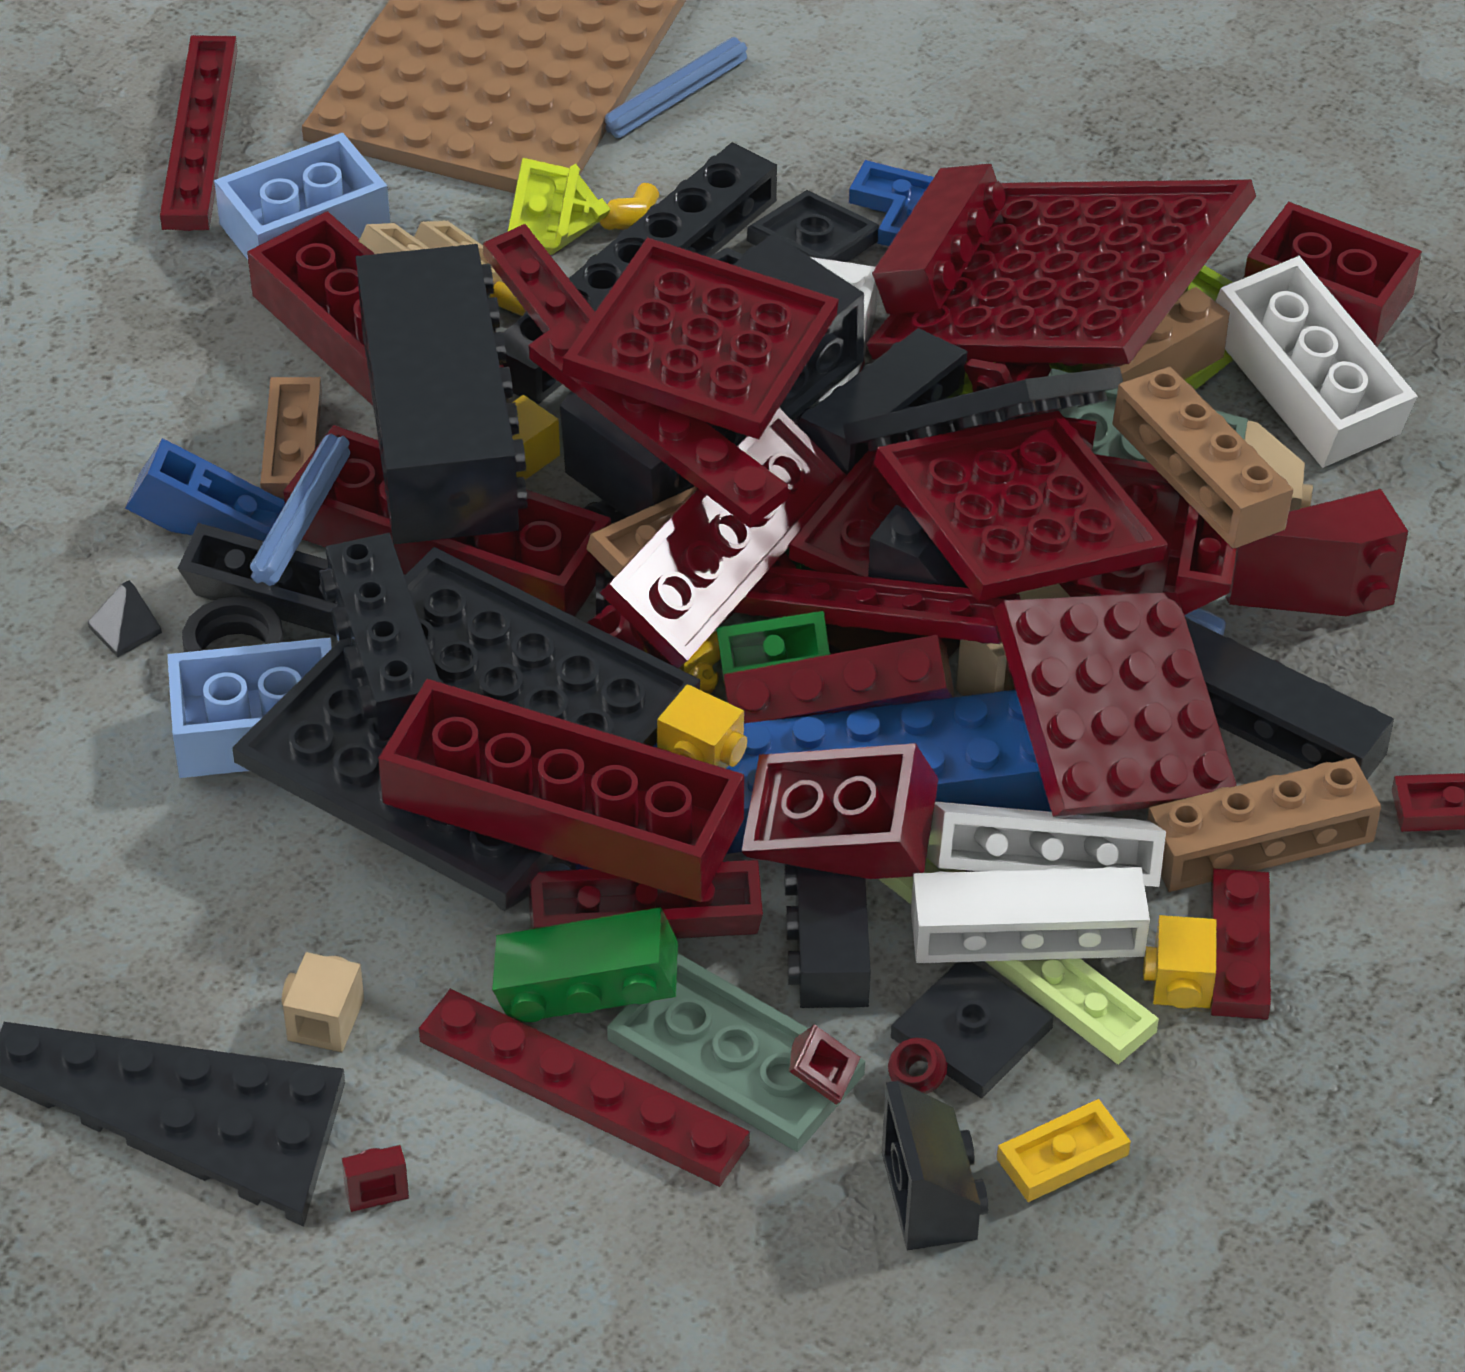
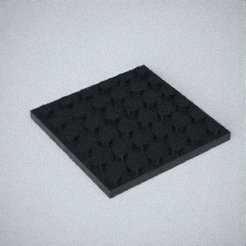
(484, 642)

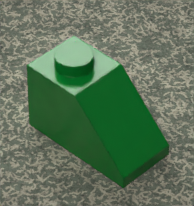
(772, 642)

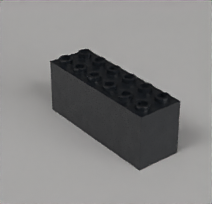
(441, 394)
(633, 477)

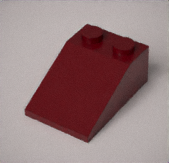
(1326, 561)
(844, 810)

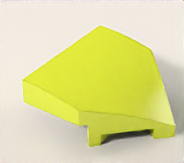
(554, 204)

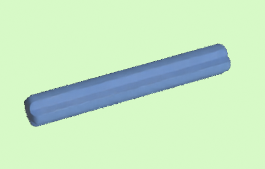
(675, 87)
(300, 510)

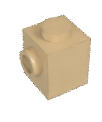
(322, 1001)

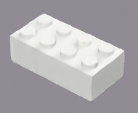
(1313, 362)

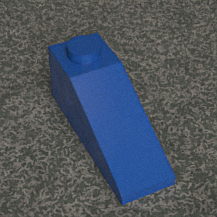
(185, 490)

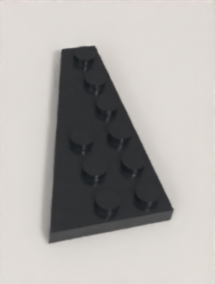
(197, 1109)

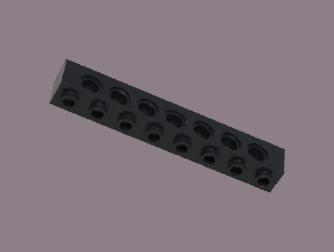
(695, 217)

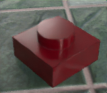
(375, 1177)

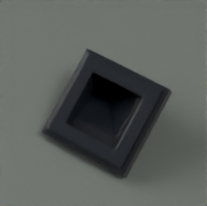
(124, 620)

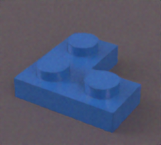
(888, 191)

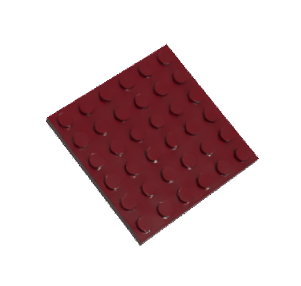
(1079, 270)

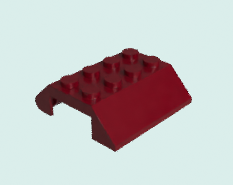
(1197, 558)

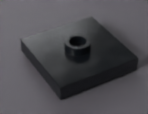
(817, 228)
(976, 1024)

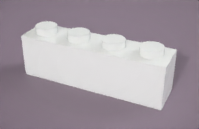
(1035, 840)
(1029, 915)

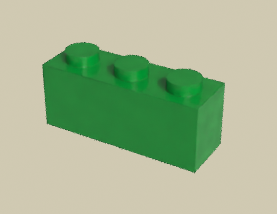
(586, 965)

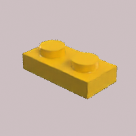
(1063, 1150)

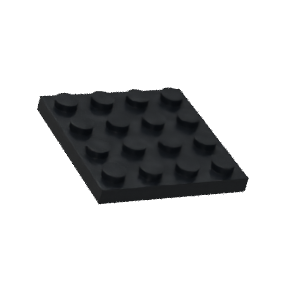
(986, 407)

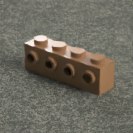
(1202, 457)
(1266, 822)

